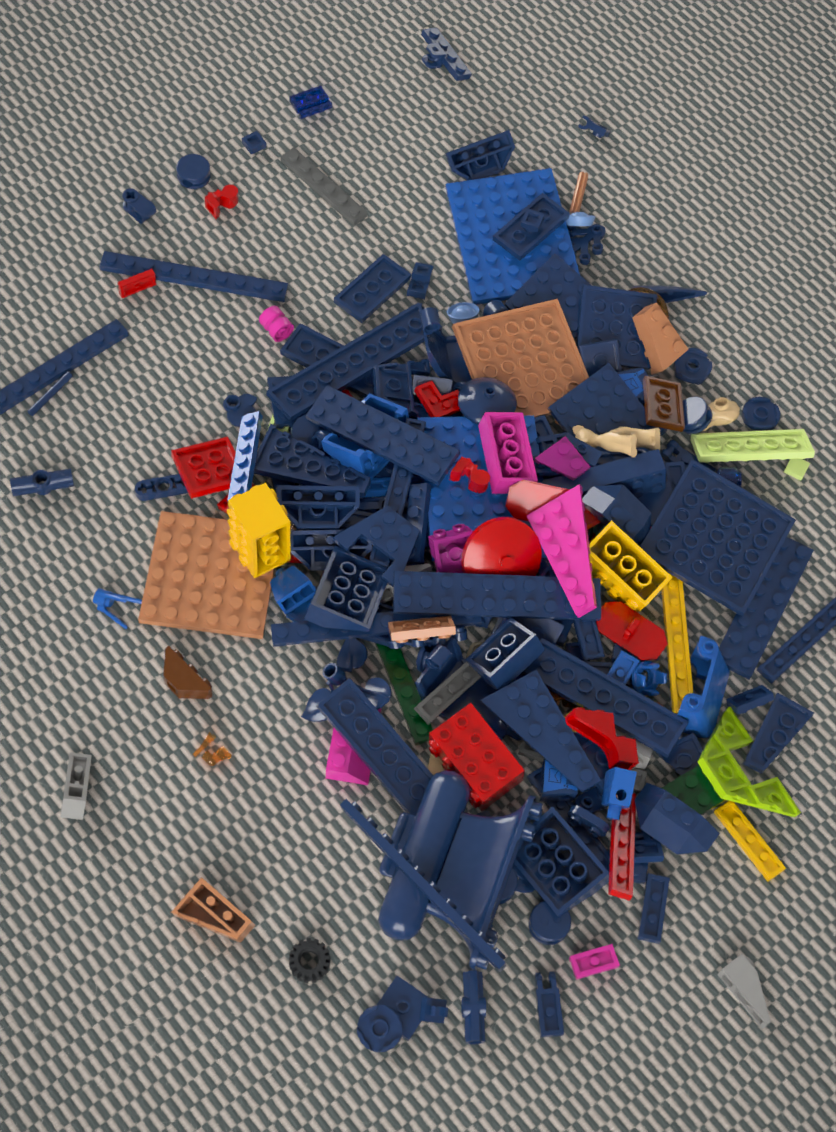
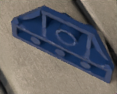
(482, 157)
(319, 505)
(621, 507)
(315, 546)
(673, 822)

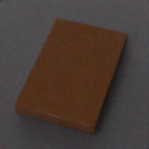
(663, 403)

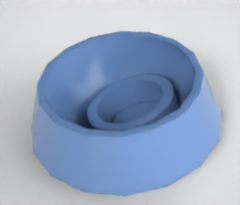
(580, 219)
(462, 312)

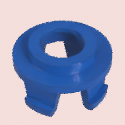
(654, 678)

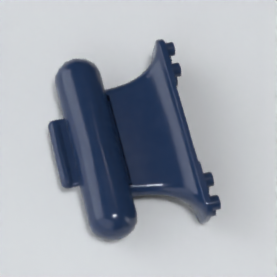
(458, 852)

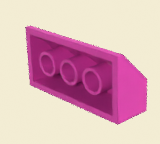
(506, 450)
(344, 763)

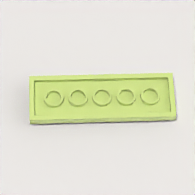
(752, 445)

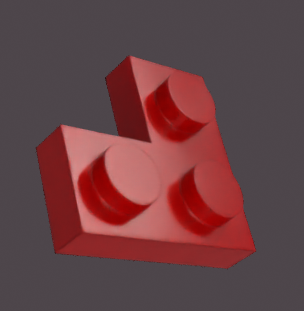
(435, 403)

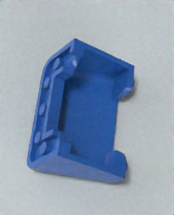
(355, 456)
(704, 709)

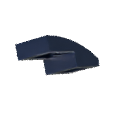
(420, 280)

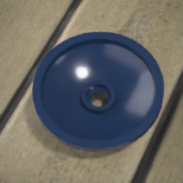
(475, 400)

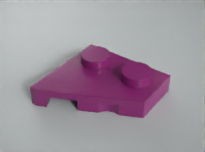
(564, 459)

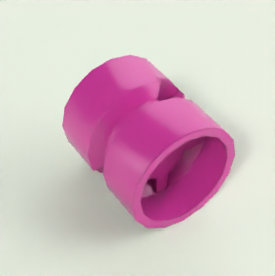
(276, 323)

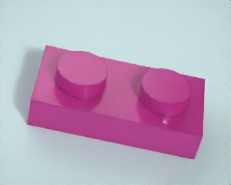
(594, 961)

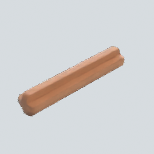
(579, 192)

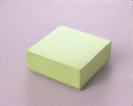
(797, 468)

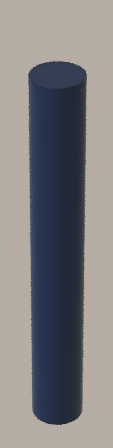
(50, 393)

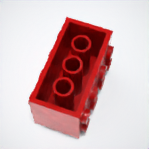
(476, 752)

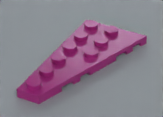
(566, 544)

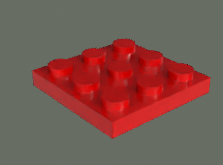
(205, 466)

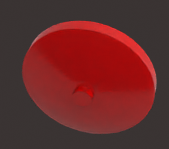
(502, 548)

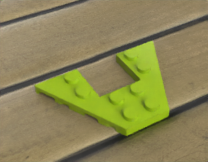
(728, 776)

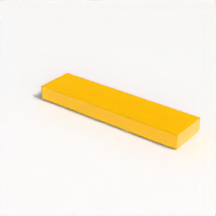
(749, 840)

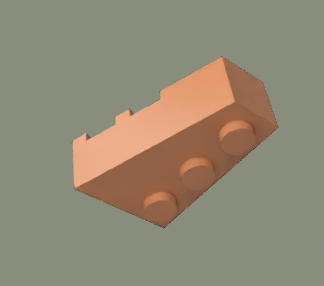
(659, 338)
(212, 911)

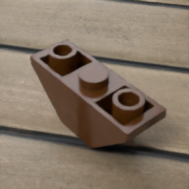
(183, 677)

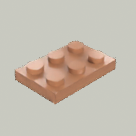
(421, 629)

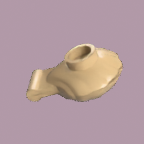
(723, 412)

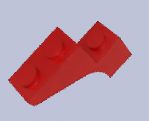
(600, 729)

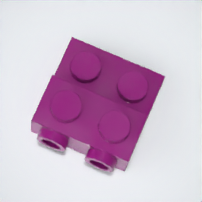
(448, 547)

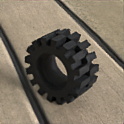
(309, 947)

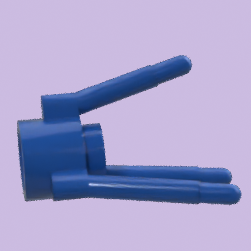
(106, 599)

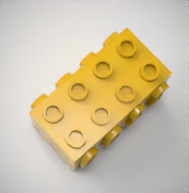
(259, 529)
(625, 568)

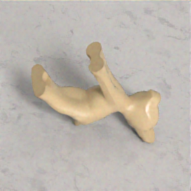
(620, 439)

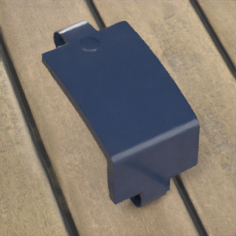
(442, 350)
(441, 665)

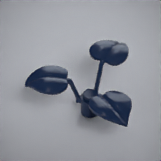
(351, 656)

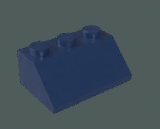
(505, 654)

